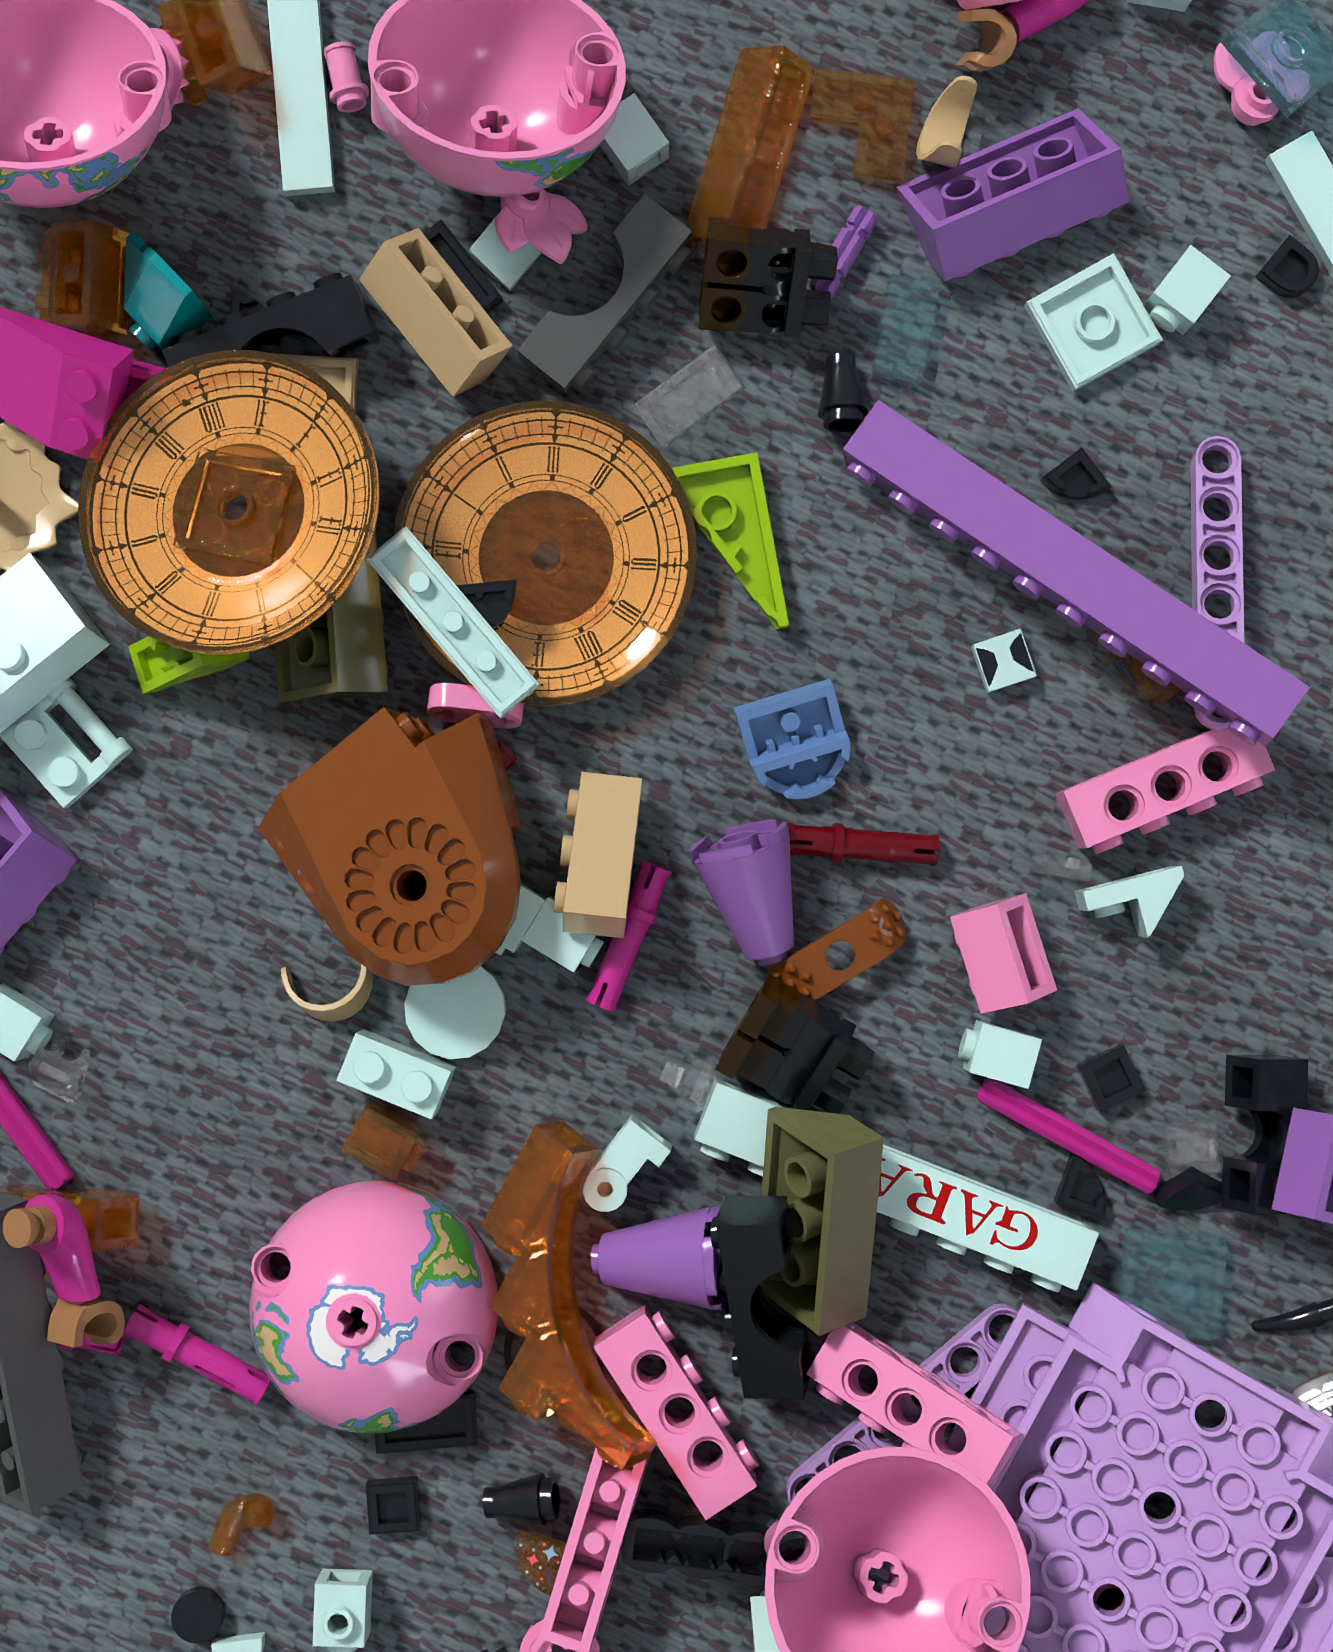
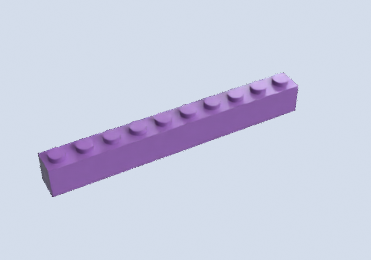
(1074, 575)

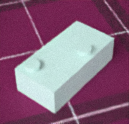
(41, 637)

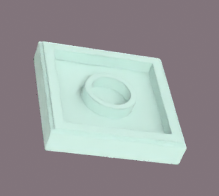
(1093, 322)

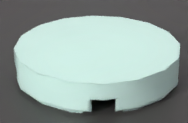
(456, 1016)

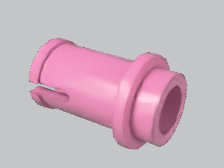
(347, 86)

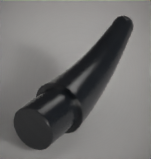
(1306, 1317)

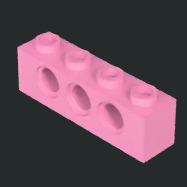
(1087, 802)
(837, 1372)
(709, 1483)
(591, 1554)

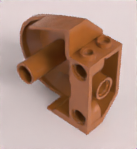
(399, 814)

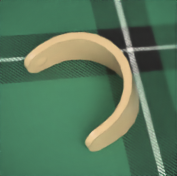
(946, 123)
(338, 1010)

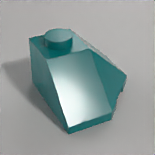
(158, 297)

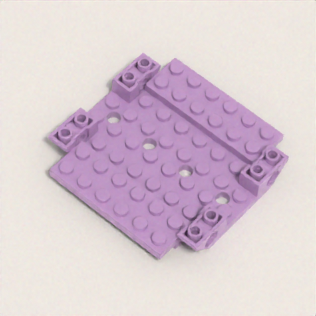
(1108, 1426)

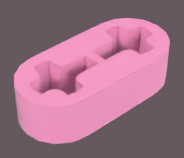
(458, 701)

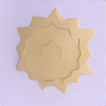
(29, 497)

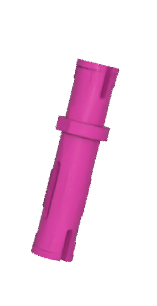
(623, 951)
(197, 1354)

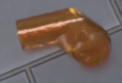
(239, 1515)

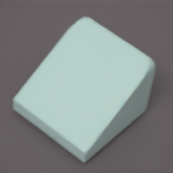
(498, 262)

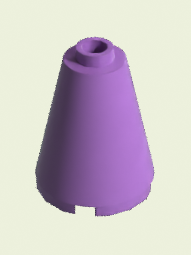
(751, 886)
(664, 1259)

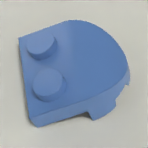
(795, 739)

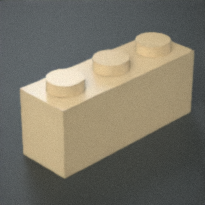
(435, 311)
(599, 854)

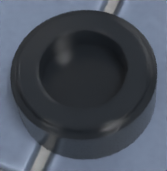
(198, 1615)

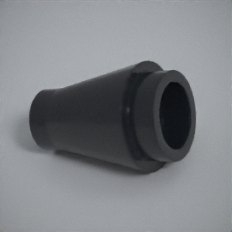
(842, 396)
(524, 1500)

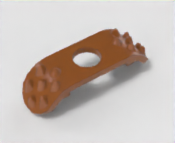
(873, 936)

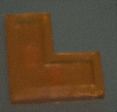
(875, 106)

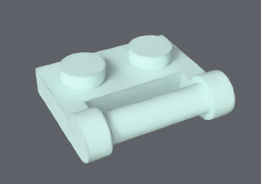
(54, 754)

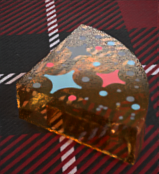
(540, 1558)

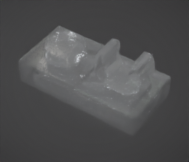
(689, 396)

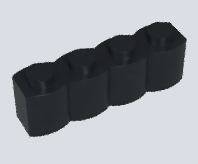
(702, 1546)

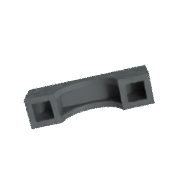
(567, 346)

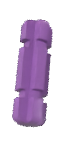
(848, 244)

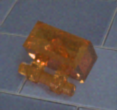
(219, 43)
(83, 277)

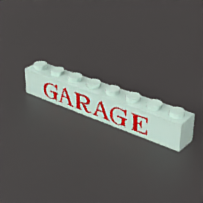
(925, 1198)

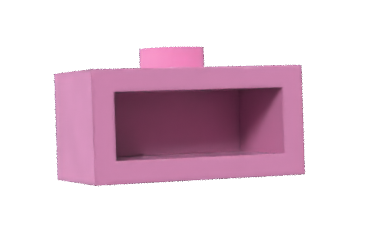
(1003, 954)

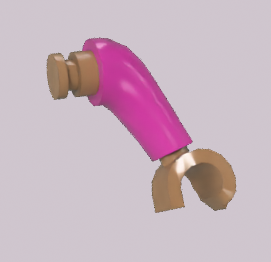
(1008, 27)
(60, 1236)

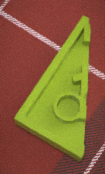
(734, 516)

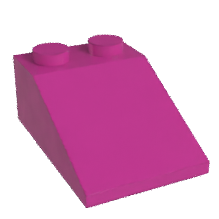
(59, 382)

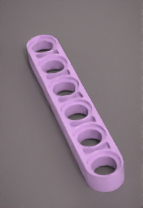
(1224, 534)
(860, 1435)

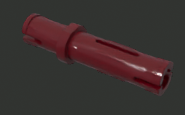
(852, 843)

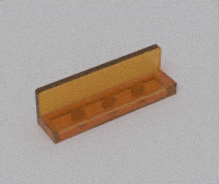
(752, 139)

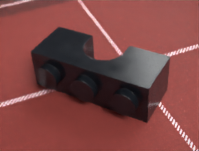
(1269, 1090)

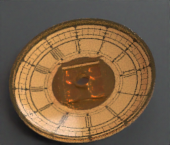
(175, 462)
(595, 494)

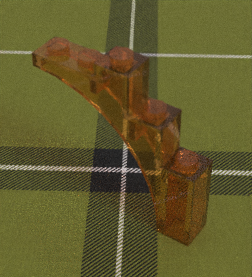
(538, 1297)

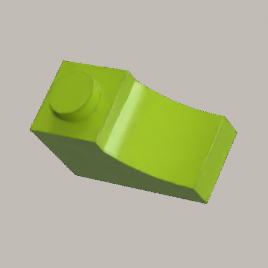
(164, 666)

